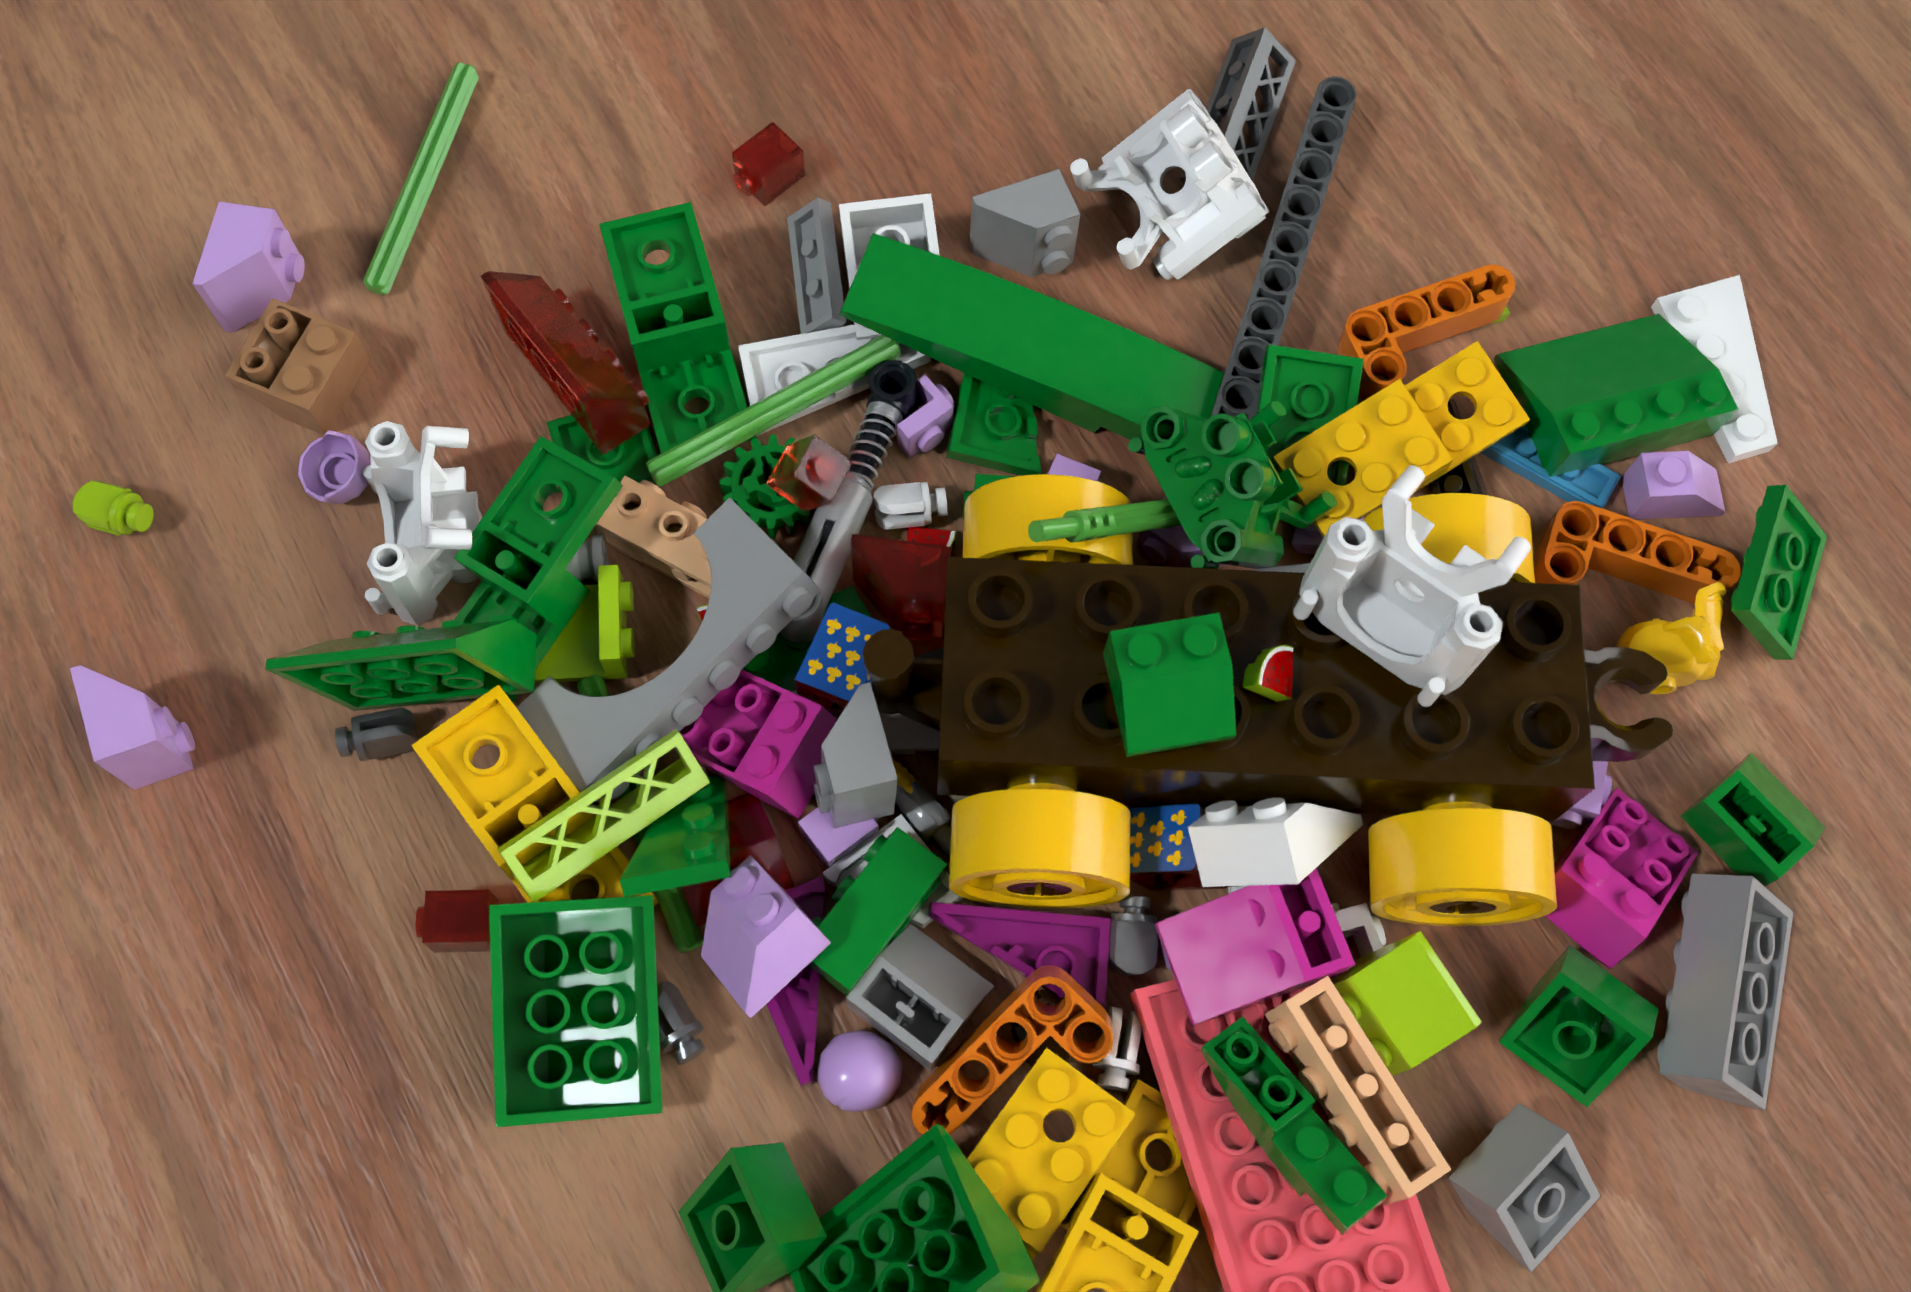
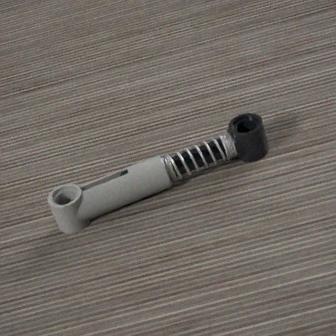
(831, 528)

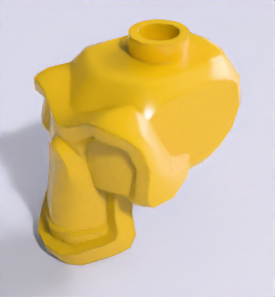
(1685, 646)

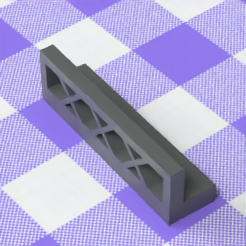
(1234, 94)

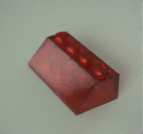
(568, 358)

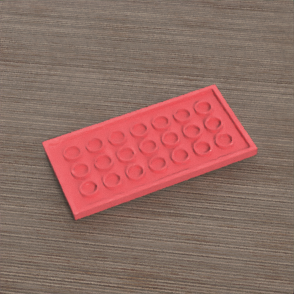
(1251, 1215)

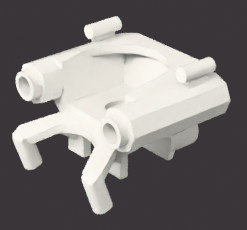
(1201, 217)
(424, 518)
(1402, 601)

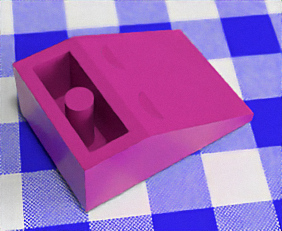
(762, 741)
(1618, 878)
(1253, 946)

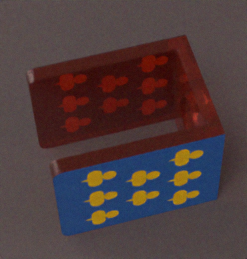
(835, 658)
(1163, 848)

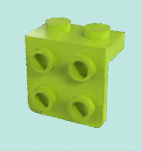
(596, 635)

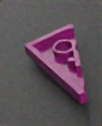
(1034, 940)
(796, 1005)

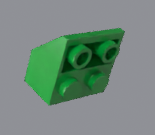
(1754, 822)

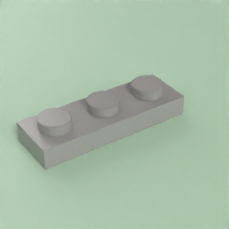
(816, 267)

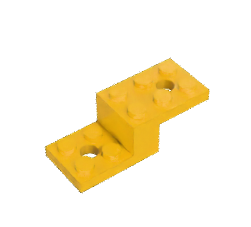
(1405, 429)
(512, 792)
(1027, 1171)
(1130, 1219)

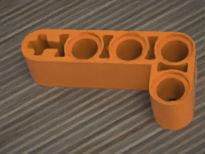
(1474, 296)
(1689, 561)
(1005, 1057)

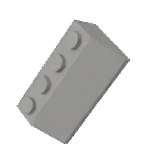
(1726, 989)

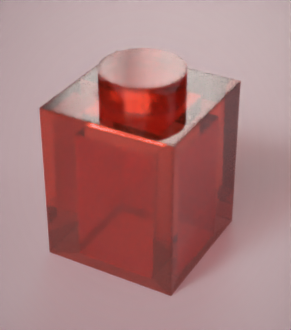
(768, 164)
(809, 473)
(455, 920)

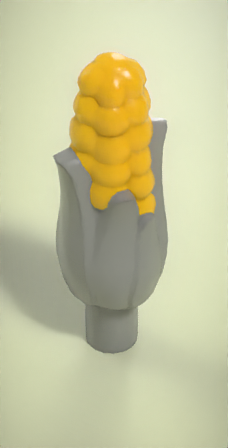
(922, 809)

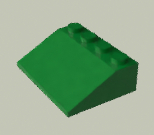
(1615, 393)
(416, 664)
(574, 1010)
(919, 1229)

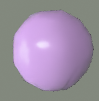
(334, 468)
(859, 1071)

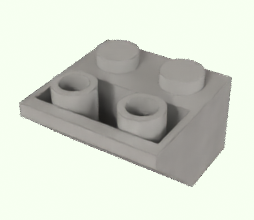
(918, 996)

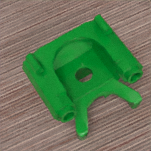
(1226, 483)

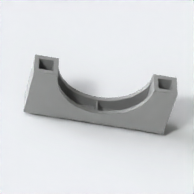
(750, 601)

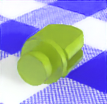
(112, 508)

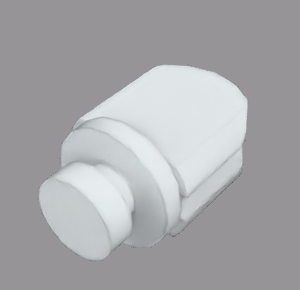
(908, 505)
(1118, 1068)

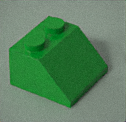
(1171, 684)
(1580, 1026)
(751, 1219)

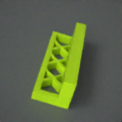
(611, 824)

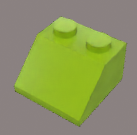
(1406, 1002)

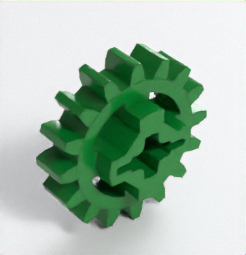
(755, 495)

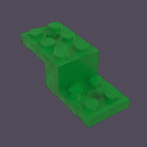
(673, 321)
(525, 550)

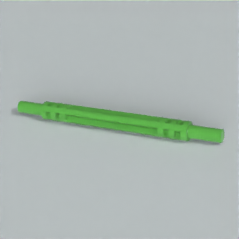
(1105, 522)

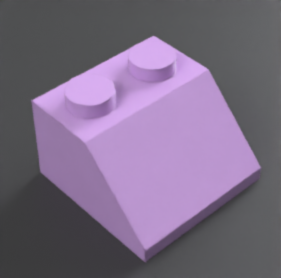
(246, 264)
(131, 731)
(757, 936)

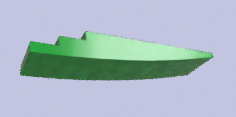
(1024, 340)

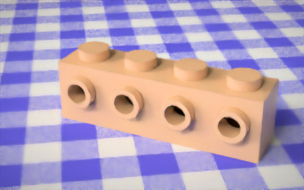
(658, 533)
(1356, 1091)

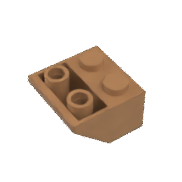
(299, 365)

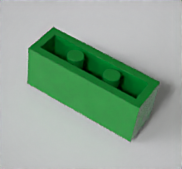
(875, 907)

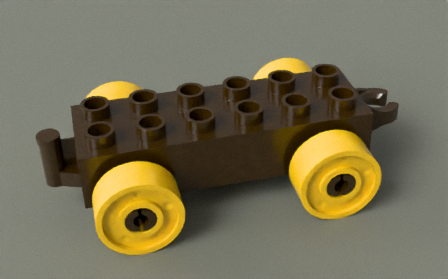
(1045, 761)

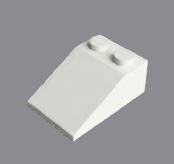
(899, 218)
(1266, 841)

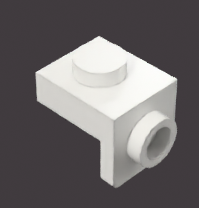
(1364, 928)

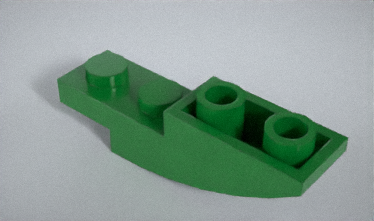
(1288, 1129)

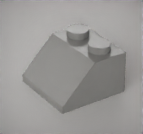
(1026, 225)
(856, 765)
(1526, 1185)

